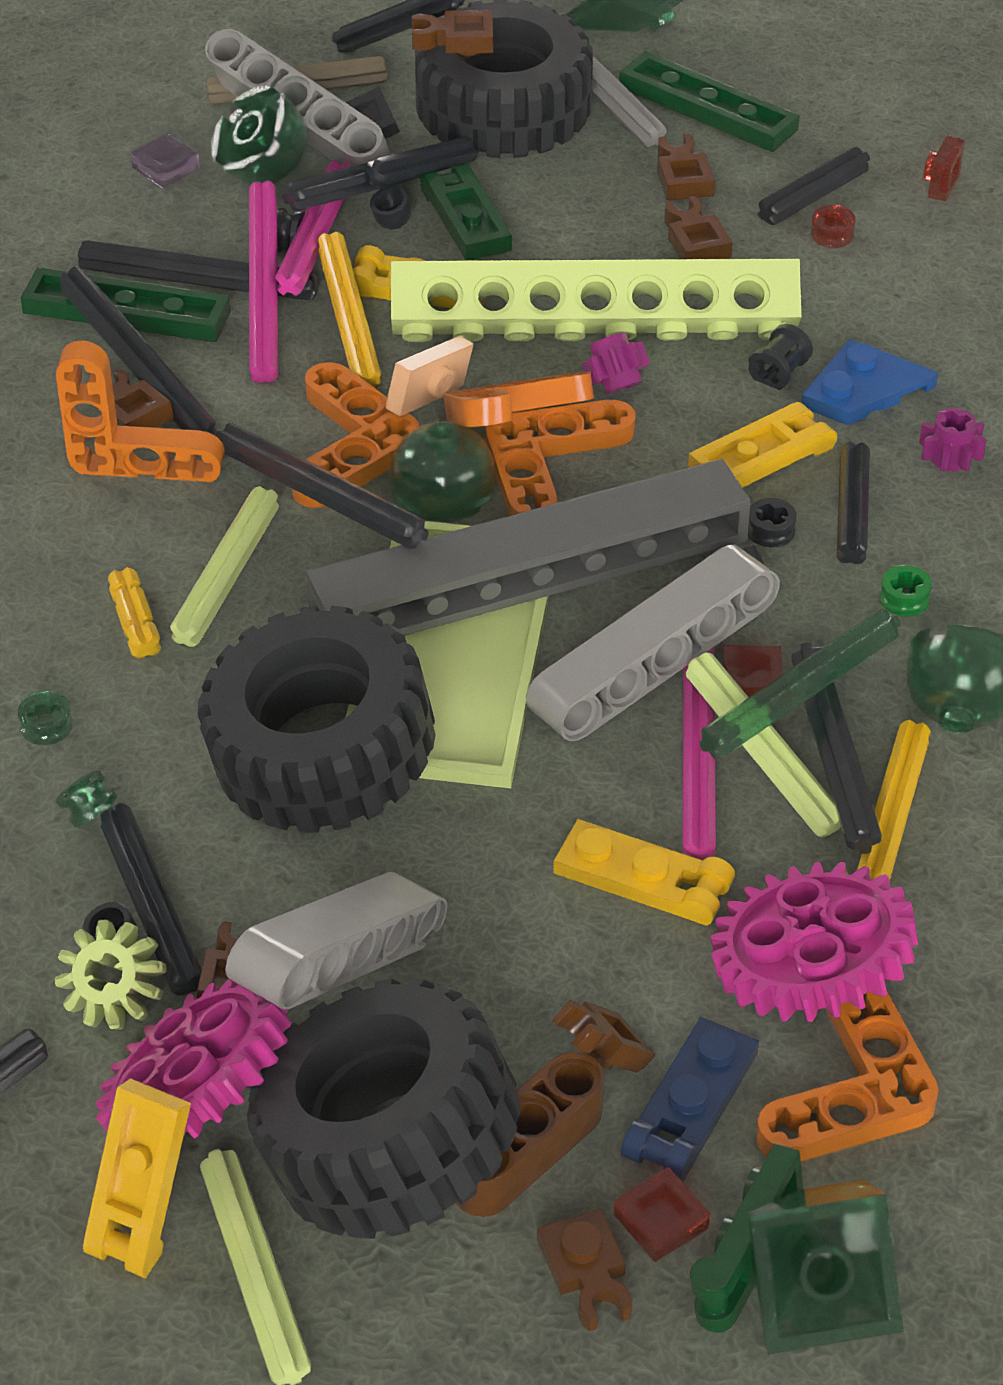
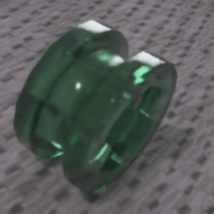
(45, 703)
(86, 798)

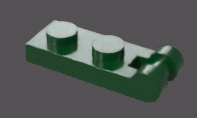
(467, 212)
(728, 1277)

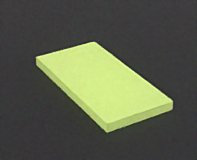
(478, 687)

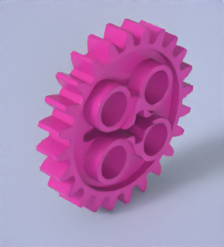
(814, 941)
(203, 1053)

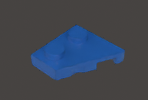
(864, 381)

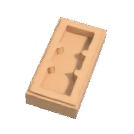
(428, 375)

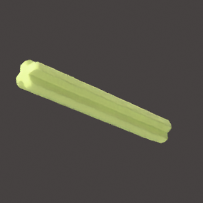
(224, 567)
(768, 749)
(255, 1268)

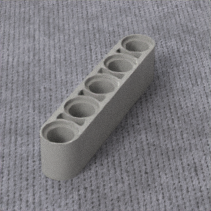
(245, 65)
(652, 642)
(335, 939)

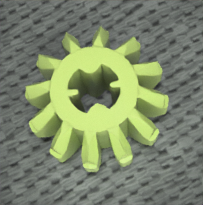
(113, 998)

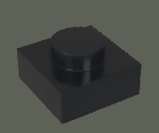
(375, 107)

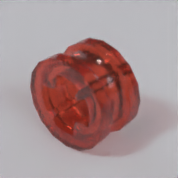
(836, 216)

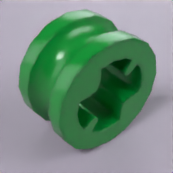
(905, 577)

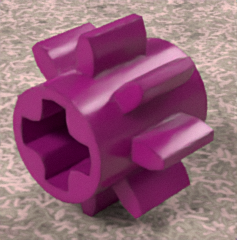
(616, 363)
(953, 440)

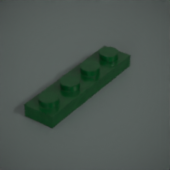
(709, 101)
(144, 305)

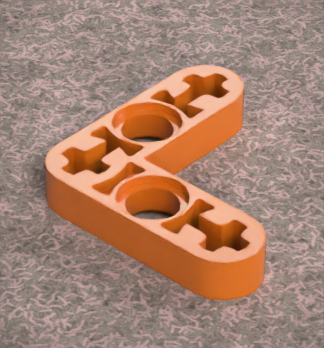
(496, 402)
(367, 432)
(116, 443)
(529, 451)
(870, 1092)

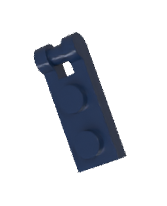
(691, 1097)

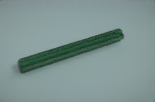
(799, 684)

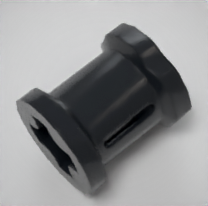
(780, 356)

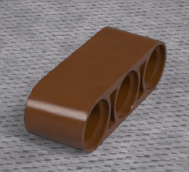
(556, 1126)

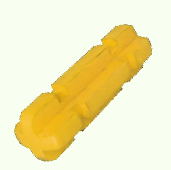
(134, 613)

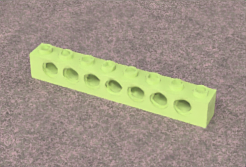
(669, 281)

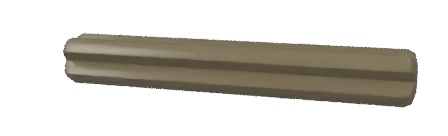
(327, 75)

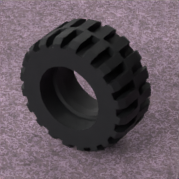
(521, 94)
(328, 772)
(408, 1157)

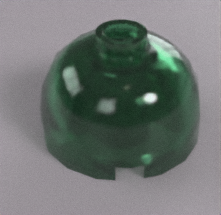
(261, 137)
(442, 472)
(957, 676)

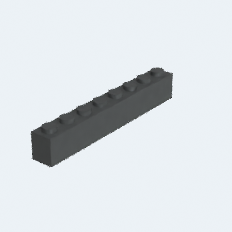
(540, 551)

